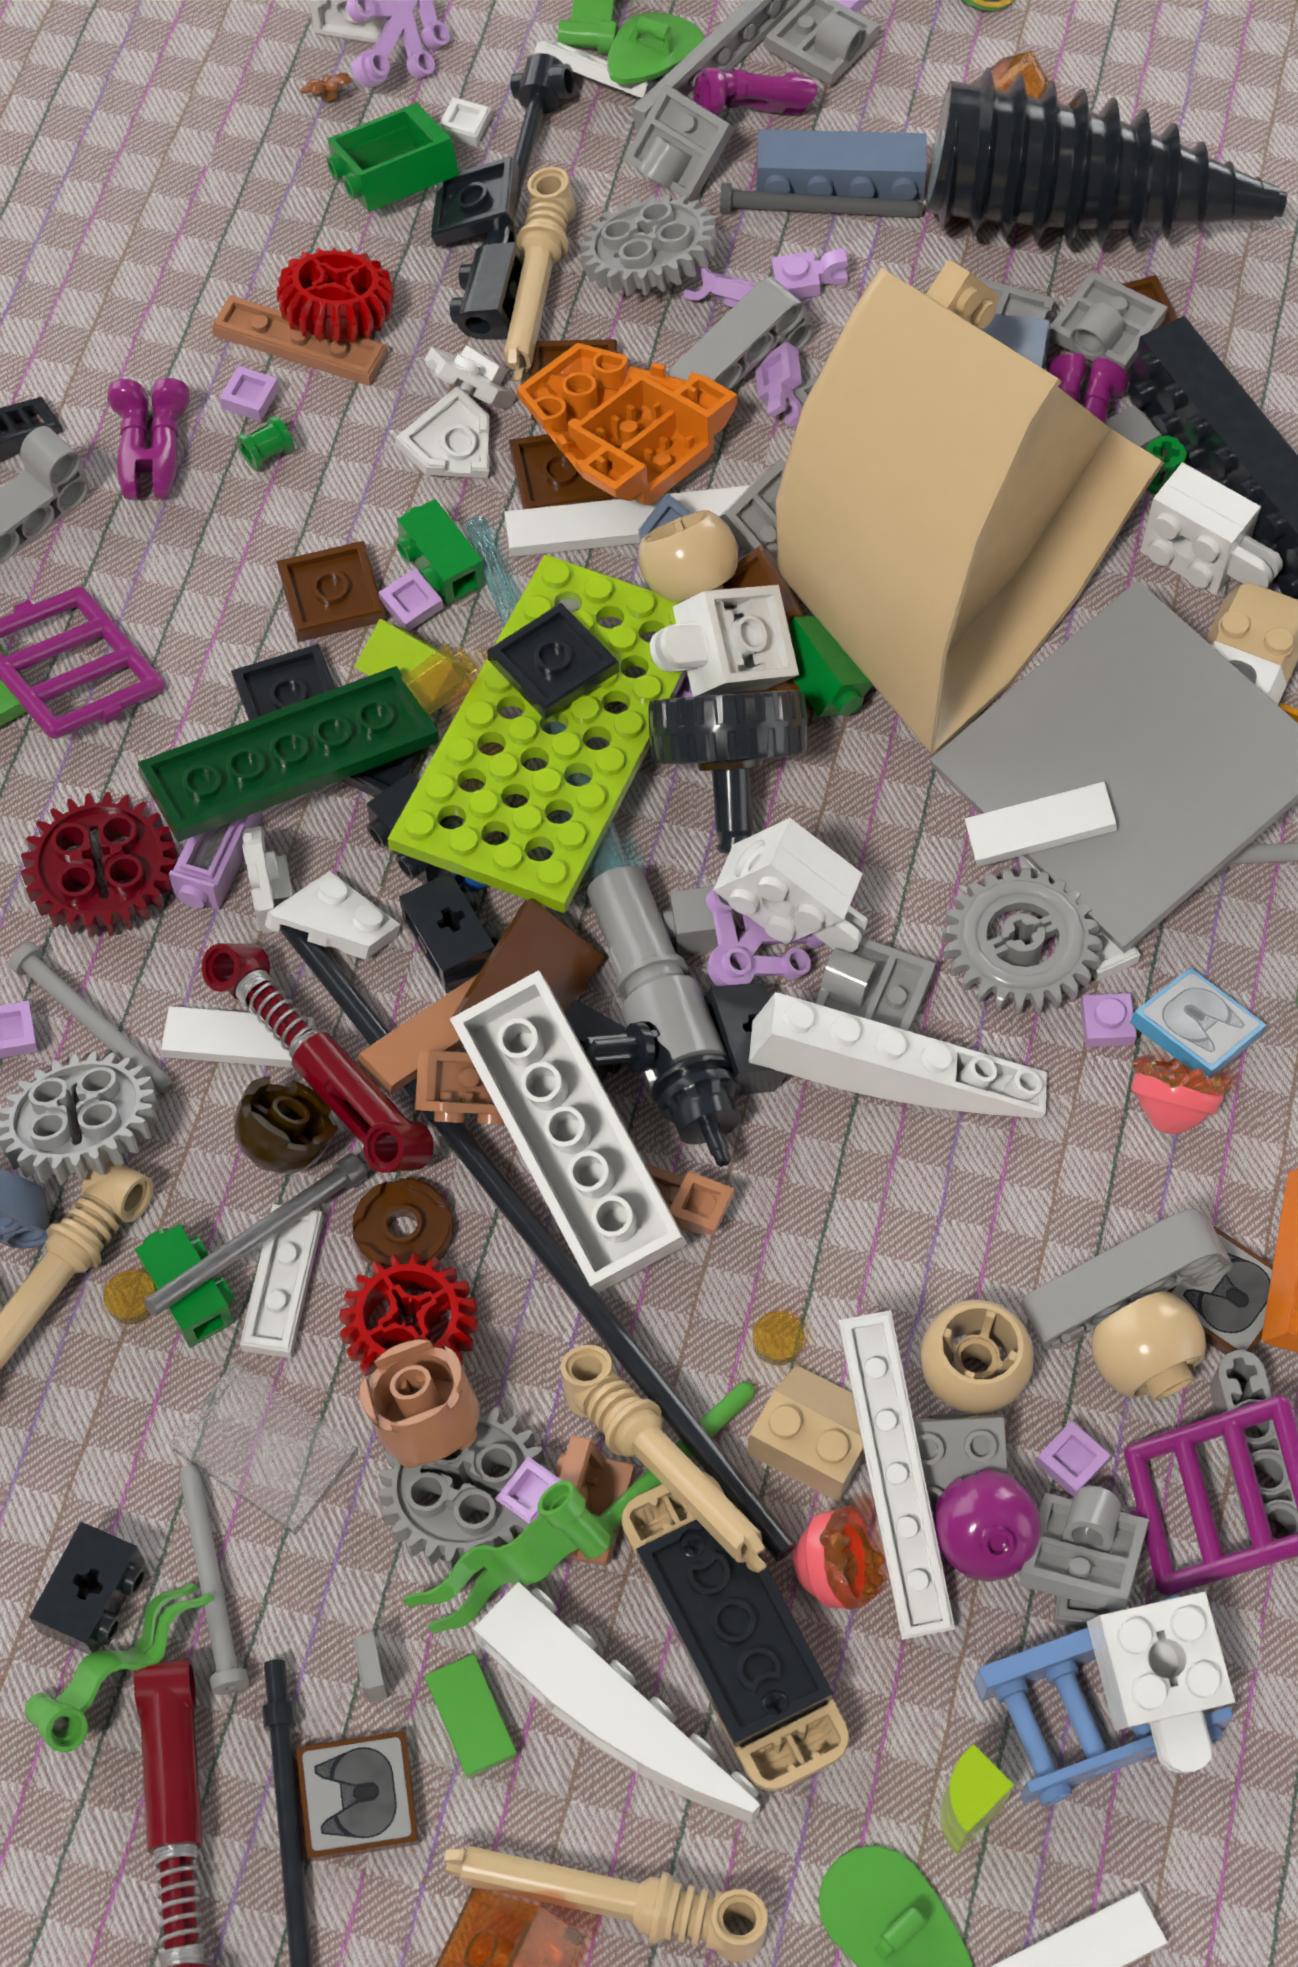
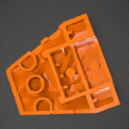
(627, 424)

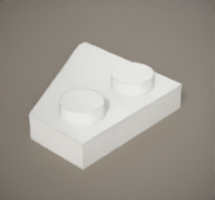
(335, 917)

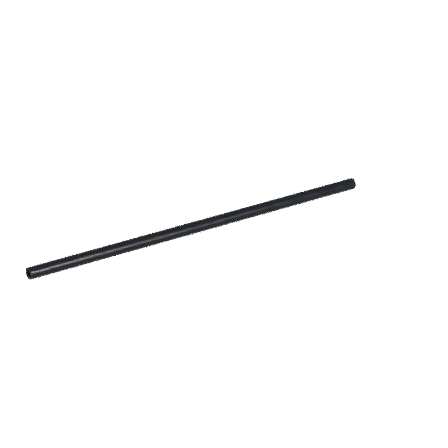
(561, 1267)

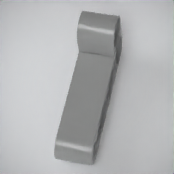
(747, 334)
(42, 493)
(1147, 1263)
(1264, 1450)

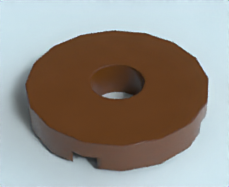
(402, 1199)

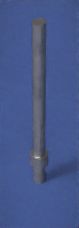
(345, 1174)

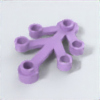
(373, 65)
(742, 950)

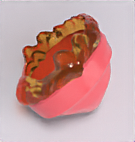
(1175, 1095)
(838, 1560)

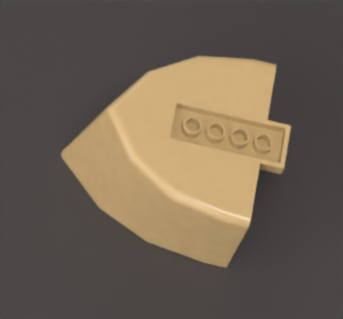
(945, 500)

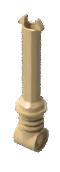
(541, 245)
(74, 1247)
(635, 1429)
(653, 1906)

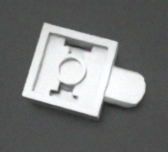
(1207, 533)
(728, 641)
(793, 887)
(1164, 1670)

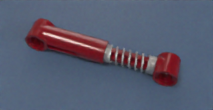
(387, 1136)
(172, 1801)

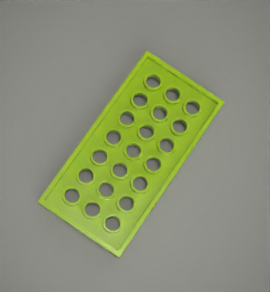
(479, 723)

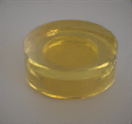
(125, 1296)
(778, 1338)

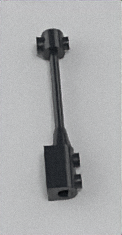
(496, 269)

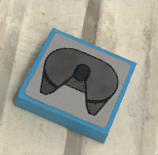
(1198, 1023)

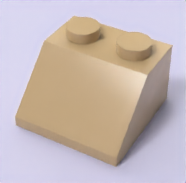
(810, 1433)

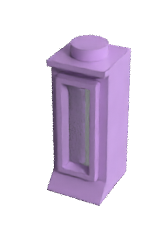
(211, 864)

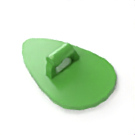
(650, 47)
(887, 1913)

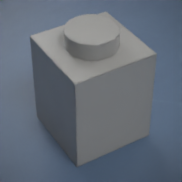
(691, 921)

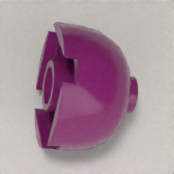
(987, 1525)

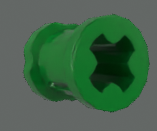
(265, 442)
(1174, 457)

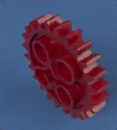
(54, 873)

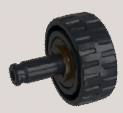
(729, 738)

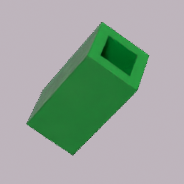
(440, 552)
(825, 671)
(205, 1309)

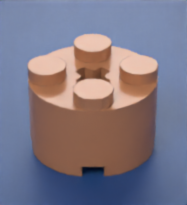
(420, 1403)

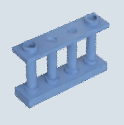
(1058, 1663)

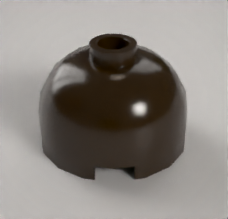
(282, 1126)

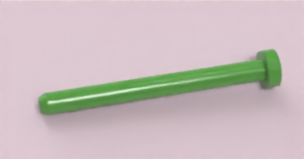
(712, 1422)

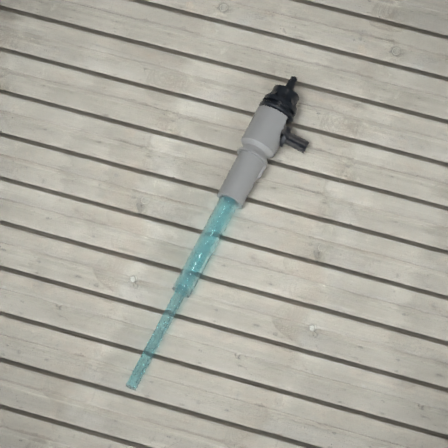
(663, 1008)

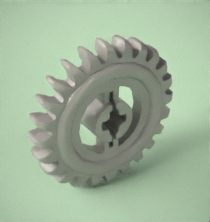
(1010, 960)

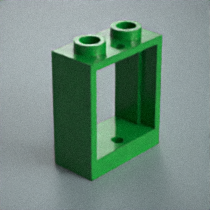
(383, 139)

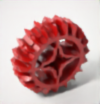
(335, 295)
(441, 1296)

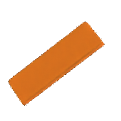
(1281, 1313)

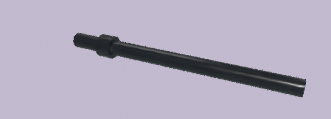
(279, 1718)

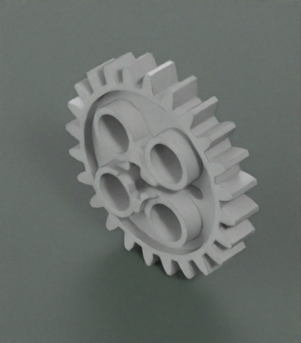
(649, 244)
(112, 1113)
(442, 1525)

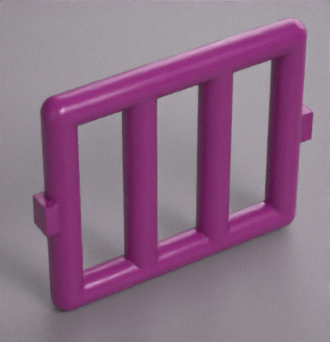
(99, 625)
(1183, 1442)

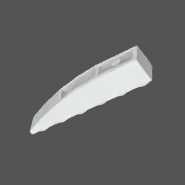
(890, 1061)
(603, 1705)

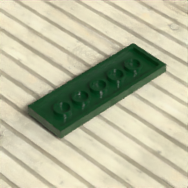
(287, 753)

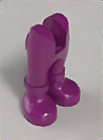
(761, 92)
(1105, 383)
(131, 403)

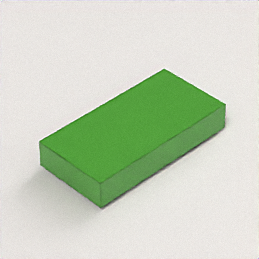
(470, 1716)

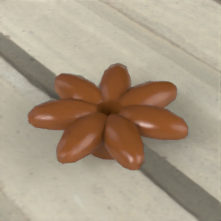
(327, 86)

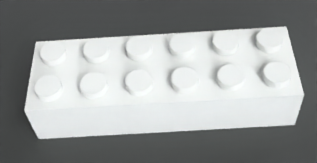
(568, 1132)

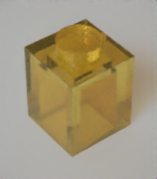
(441, 677)

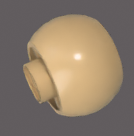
(688, 556)
(1149, 1346)
(943, 1359)

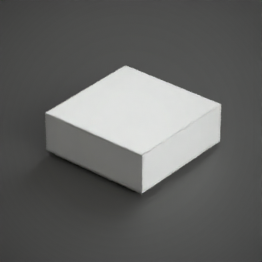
(466, 121)

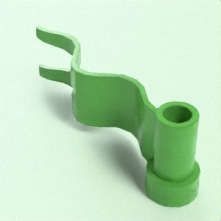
(589, 25)
(527, 1559)
(62, 1719)

